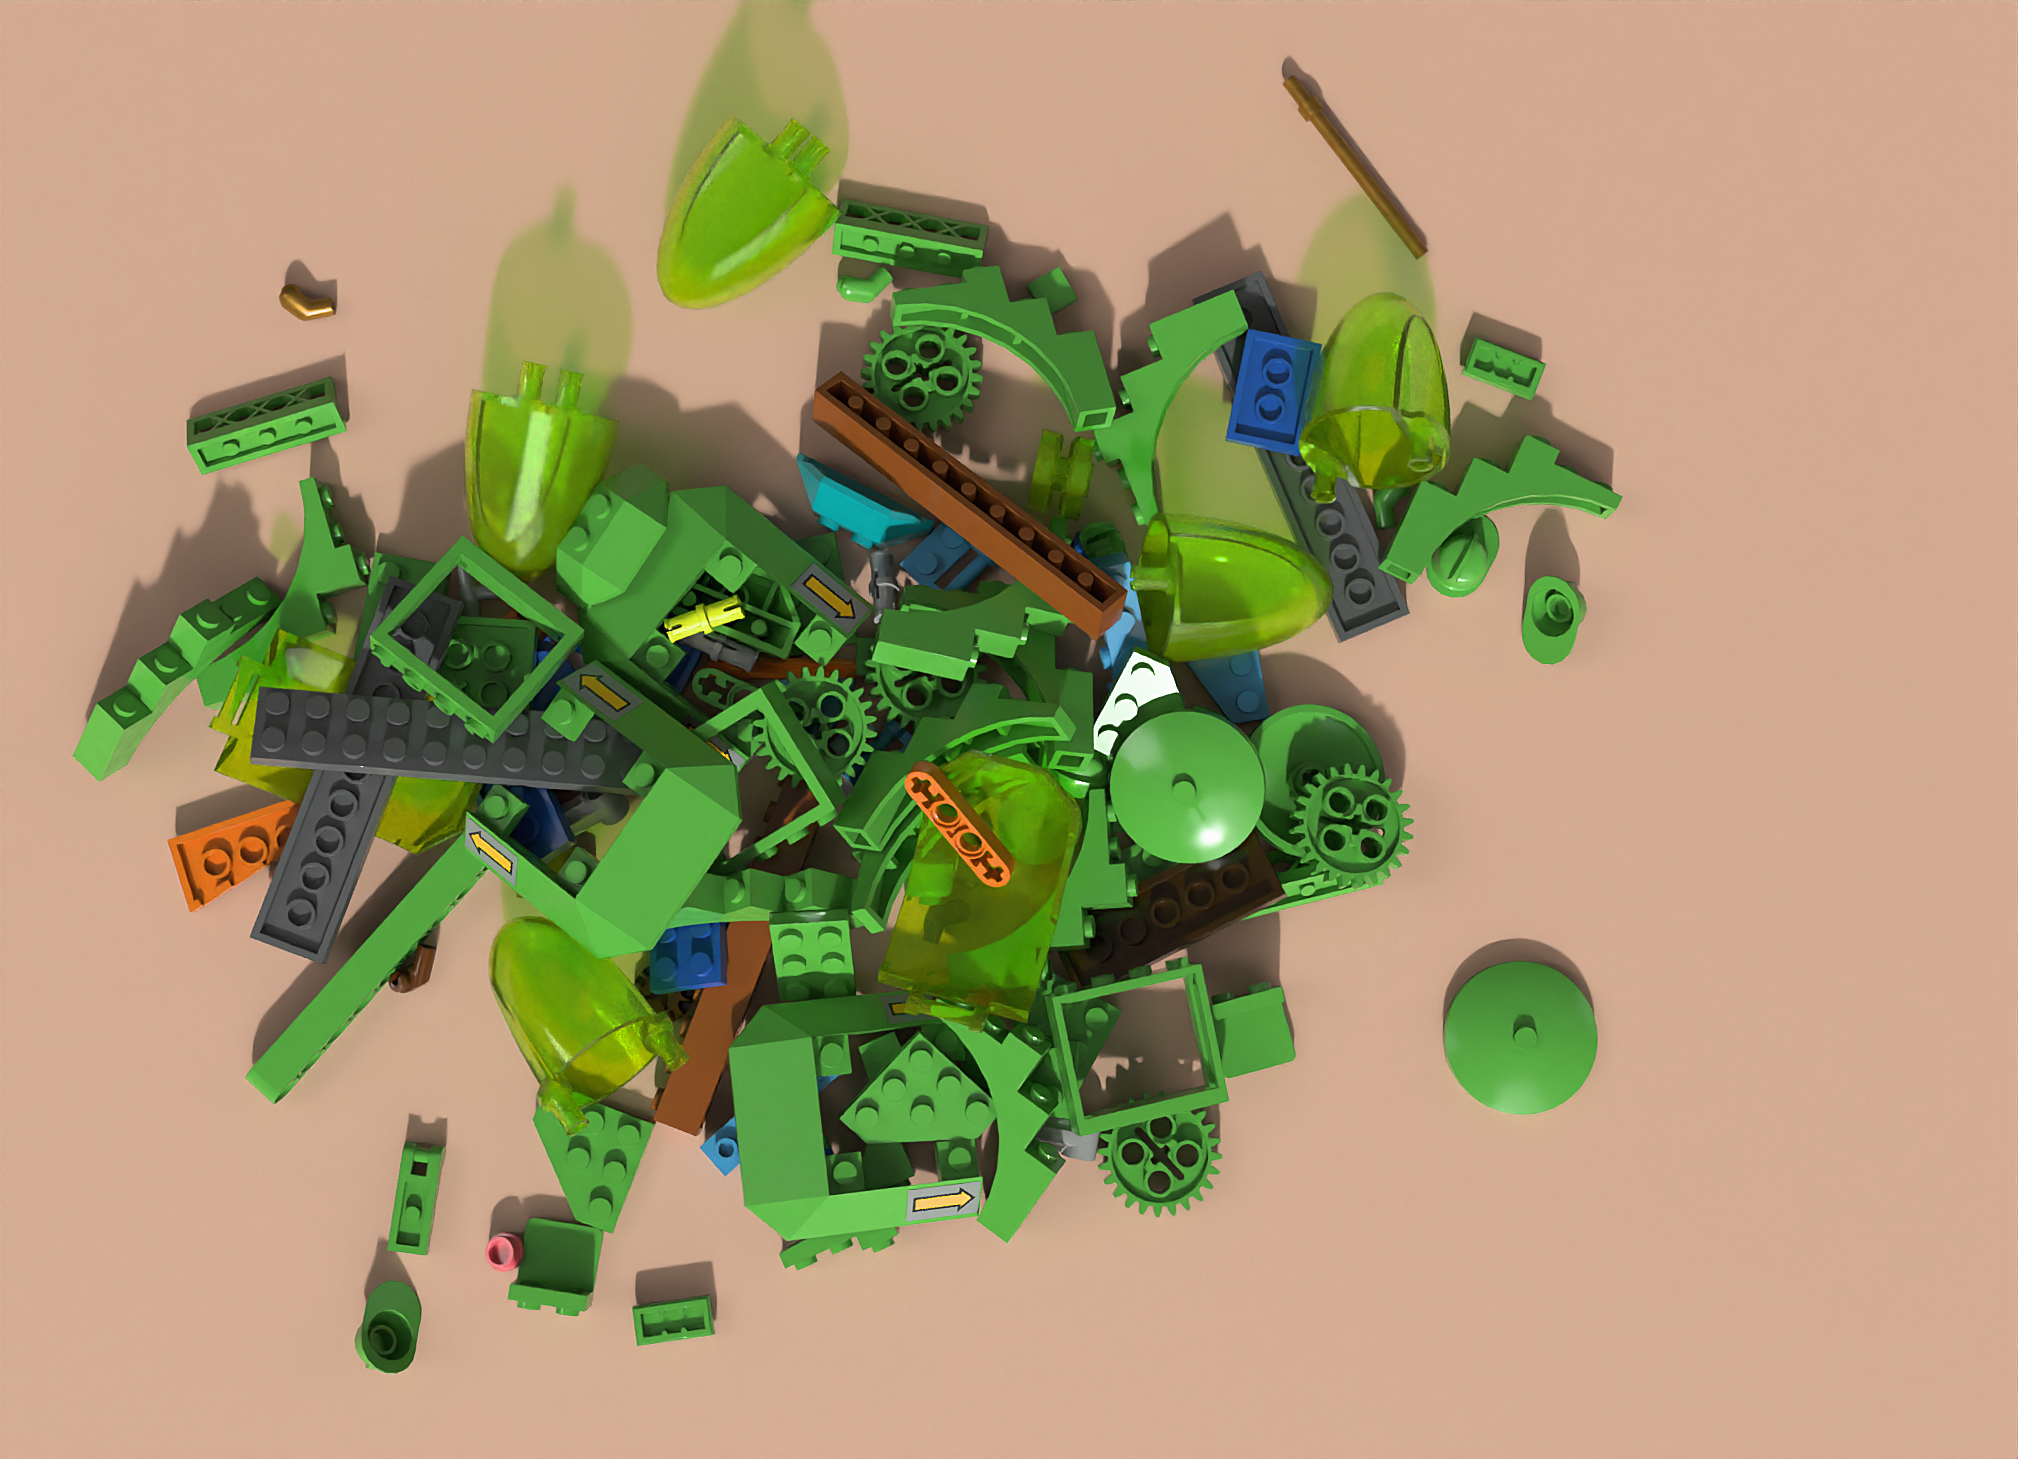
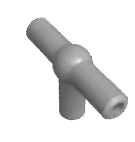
(472, 594)

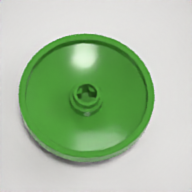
(1293, 750)
(1188, 786)
(1520, 1037)

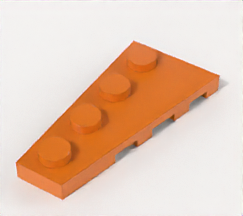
(230, 851)

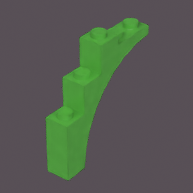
(1025, 328)
(1183, 344)
(1484, 488)
(322, 572)
(952, 639)
(1030, 669)
(162, 674)
(985, 722)
(885, 871)
(1093, 882)
(756, 893)
(1022, 1109)
(883, 1167)

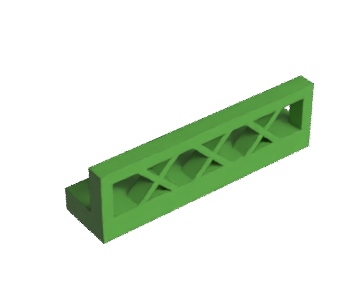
(908, 243)
(265, 429)
(1302, 886)

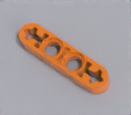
(954, 827)

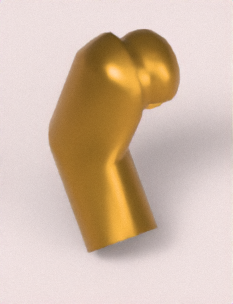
(302, 307)

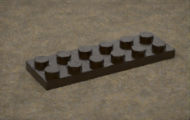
(1177, 911)

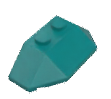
(858, 509)

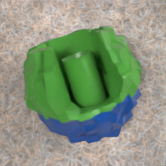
(1098, 540)

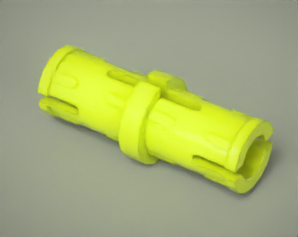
(704, 618)

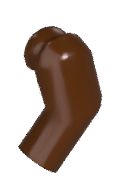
(415, 974)

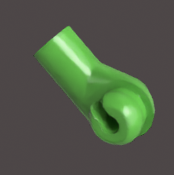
(863, 290)
(1383, 506)

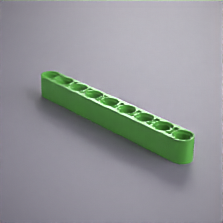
(366, 972)

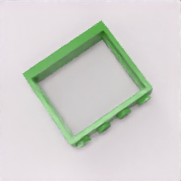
(513, 592)
(804, 756)
(1151, 1108)

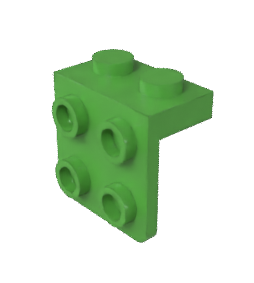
(1251, 1029)
(557, 1266)

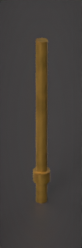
(1311, 110)

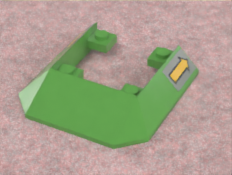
(728, 539)
(661, 852)
(780, 1124)

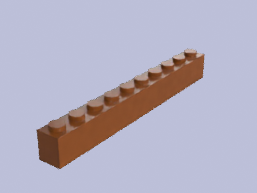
(969, 505)
(724, 1008)

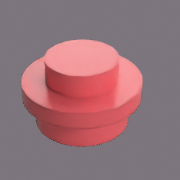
(504, 1251)

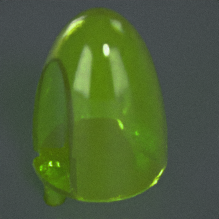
(741, 215)
(1377, 401)
(531, 469)
(1224, 588)
(574, 1018)

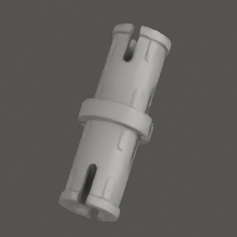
(882, 586)
(723, 648)

